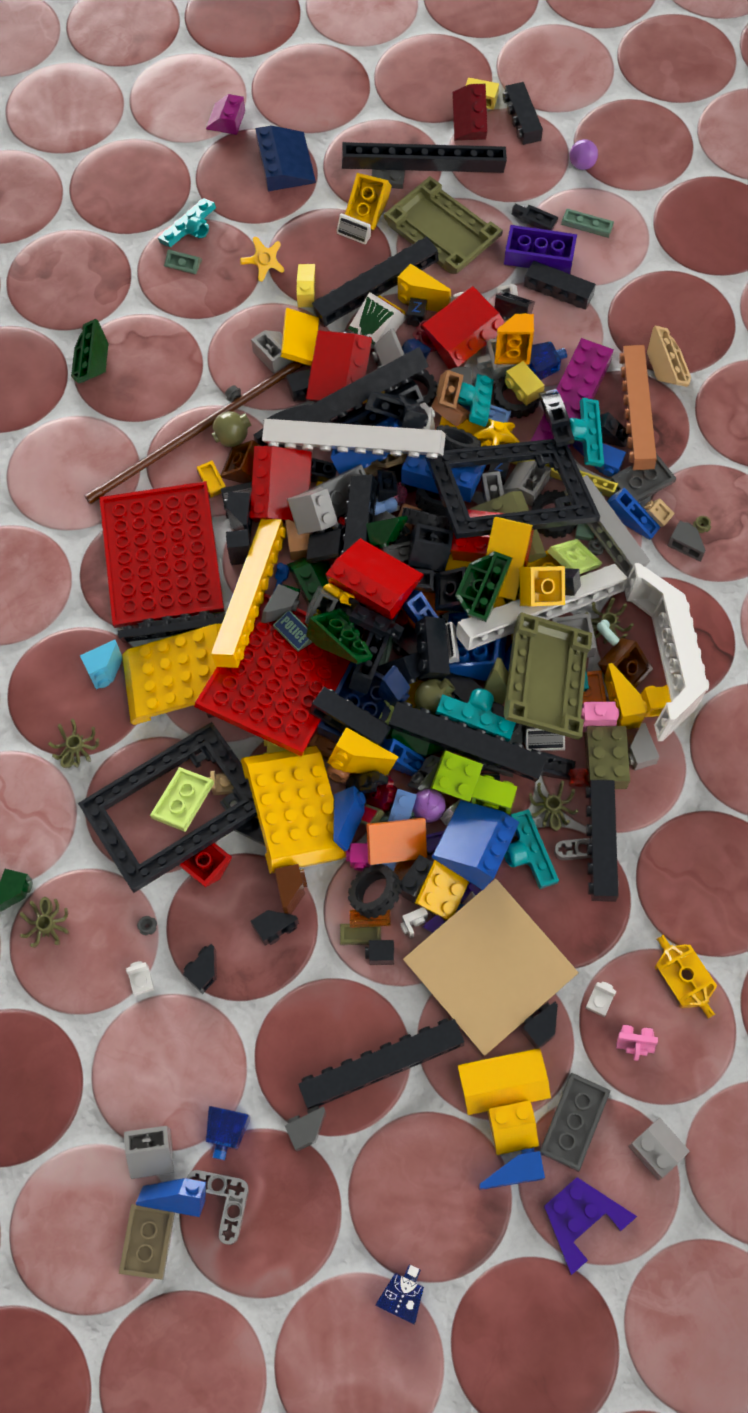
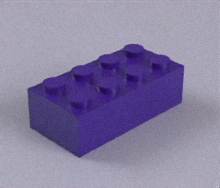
(541, 245)

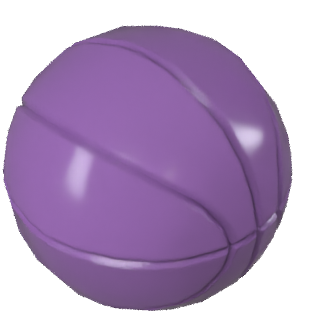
(583, 154)
(429, 805)

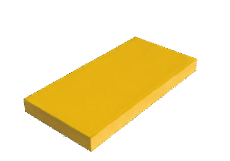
(299, 336)
(512, 540)

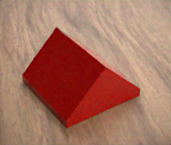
(207, 865)

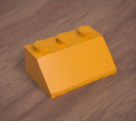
(515, 340)

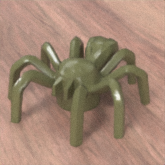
(611, 618)
(74, 745)
(553, 805)
(44, 922)

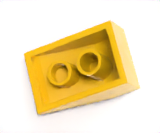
(368, 199)
(418, 284)
(626, 698)
(360, 755)

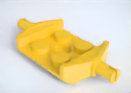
(688, 992)

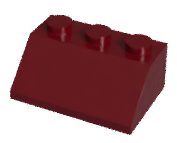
(470, 112)

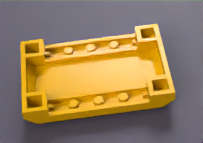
(168, 672)
(293, 807)

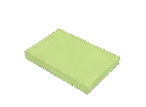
(575, 555)
(182, 799)

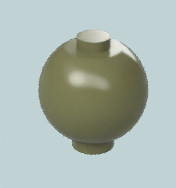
(230, 428)
(429, 694)

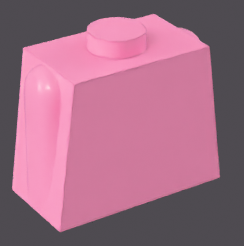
(599, 714)

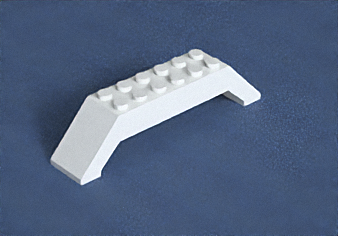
(676, 645)

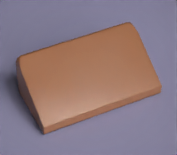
(455, 416)

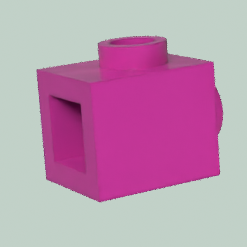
(358, 856)

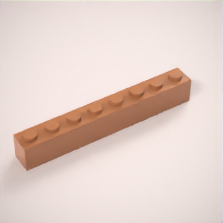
(638, 408)

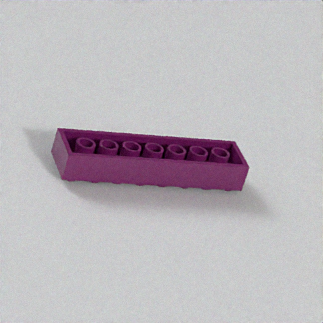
(579, 381)

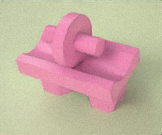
(635, 1043)

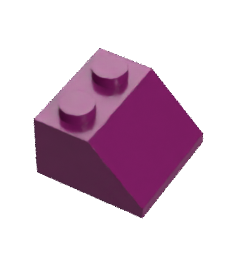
(227, 114)

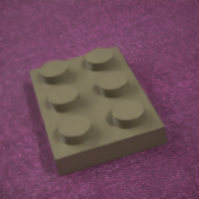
(146, 1242)

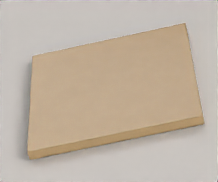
(490, 966)

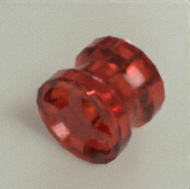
(578, 777)

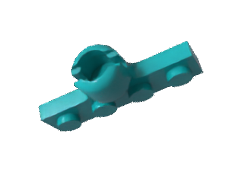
(190, 223)
(478, 399)
(589, 432)
(476, 713)
(531, 851)

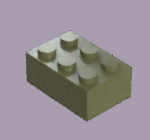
(607, 754)

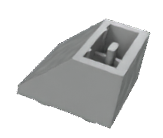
(268, 349)
(528, 479)
(149, 1152)

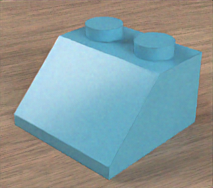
(103, 663)

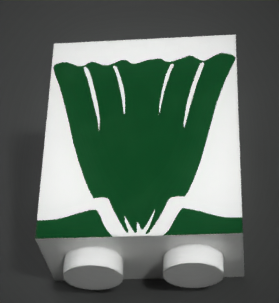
(376, 318)

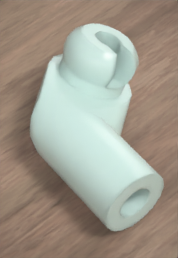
(603, 628)

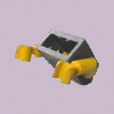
(325, 600)

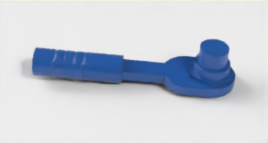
(281, 573)

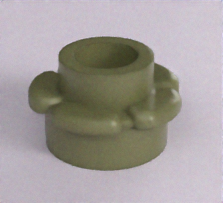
(704, 520)

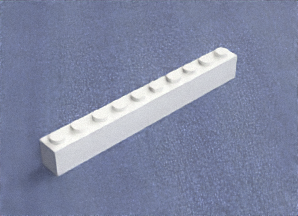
(354, 437)
(501, 623)

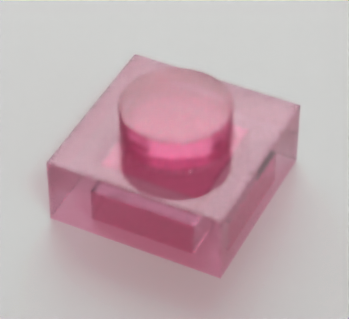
(402, 494)

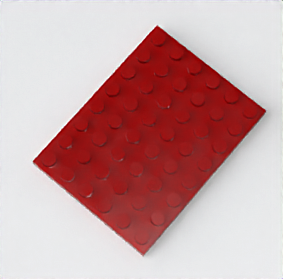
(160, 554)
(273, 686)

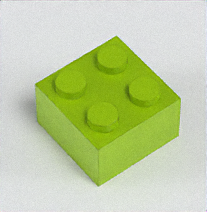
(456, 776)
(494, 794)

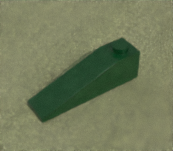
(338, 636)

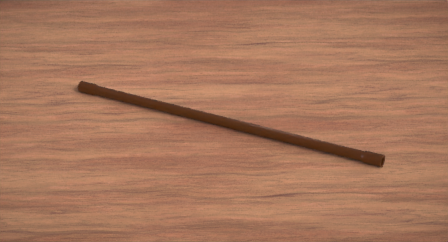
(187, 435)

